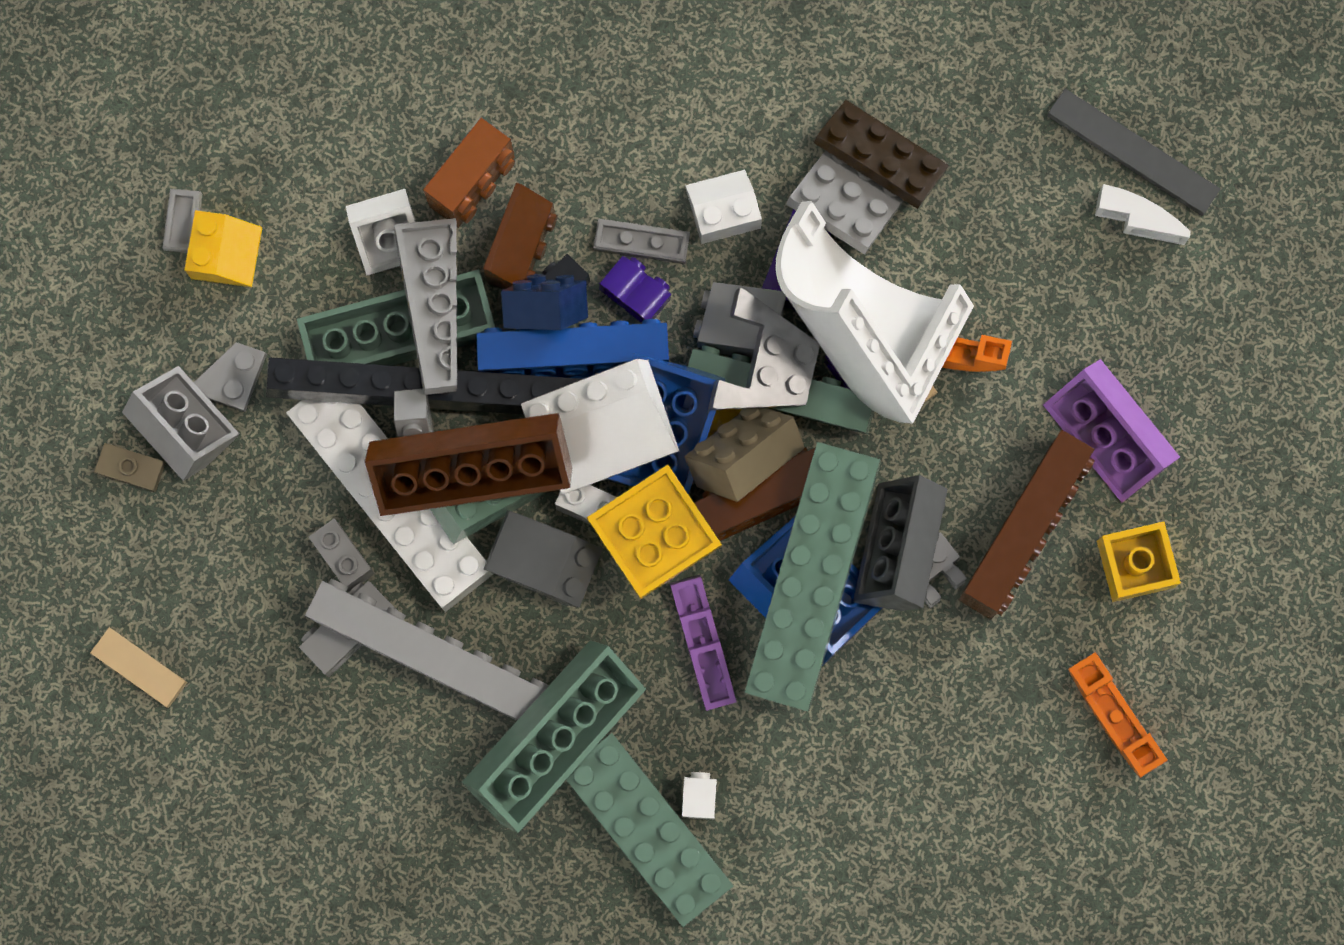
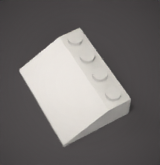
(609, 422)

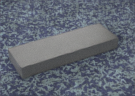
(641, 241)

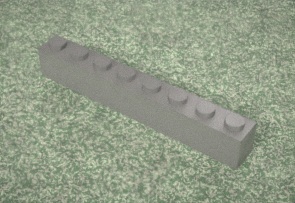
(422, 651)

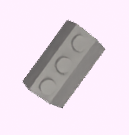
(179, 422)

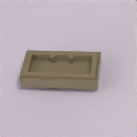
(129, 467)

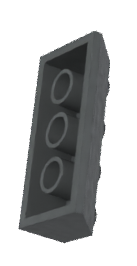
(901, 544)

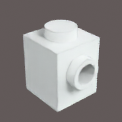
(699, 796)

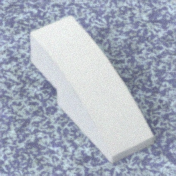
(1140, 216)

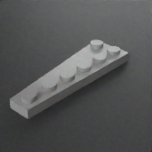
(429, 278)

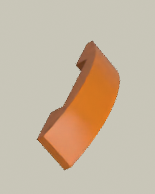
(981, 356)
(1116, 716)

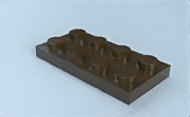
(881, 154)

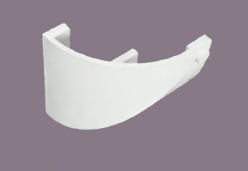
(873, 332)

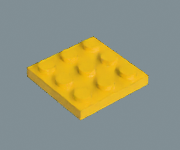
(654, 531)

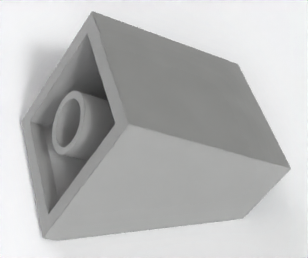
(727, 333)

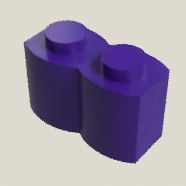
(635, 290)

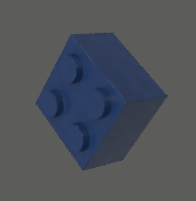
(544, 303)

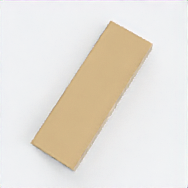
(138, 667)

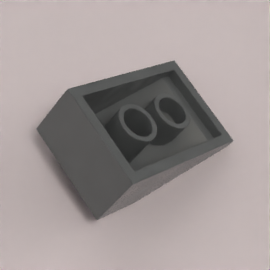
(543, 559)

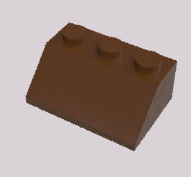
(519, 238)

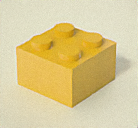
(1138, 561)

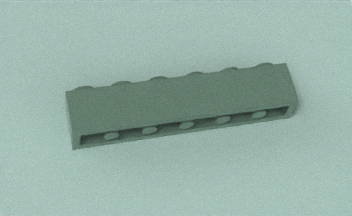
(825, 402)

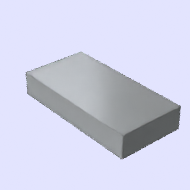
(180, 219)

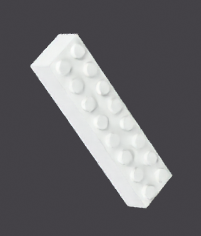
(342, 438)

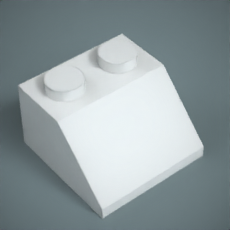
(724, 206)
(373, 229)

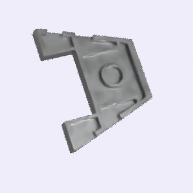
(780, 362)

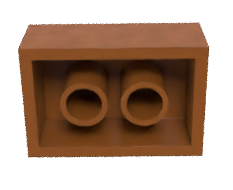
(470, 173)

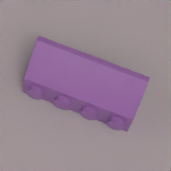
(1108, 419)

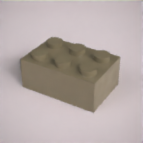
(744, 452)

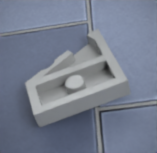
(233, 376)

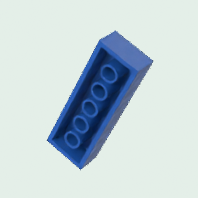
(570, 351)

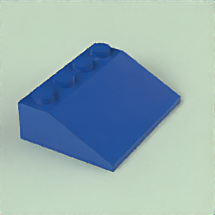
(686, 401)
(758, 578)

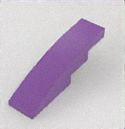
(703, 642)

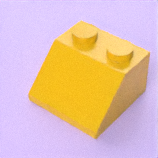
(222, 249)

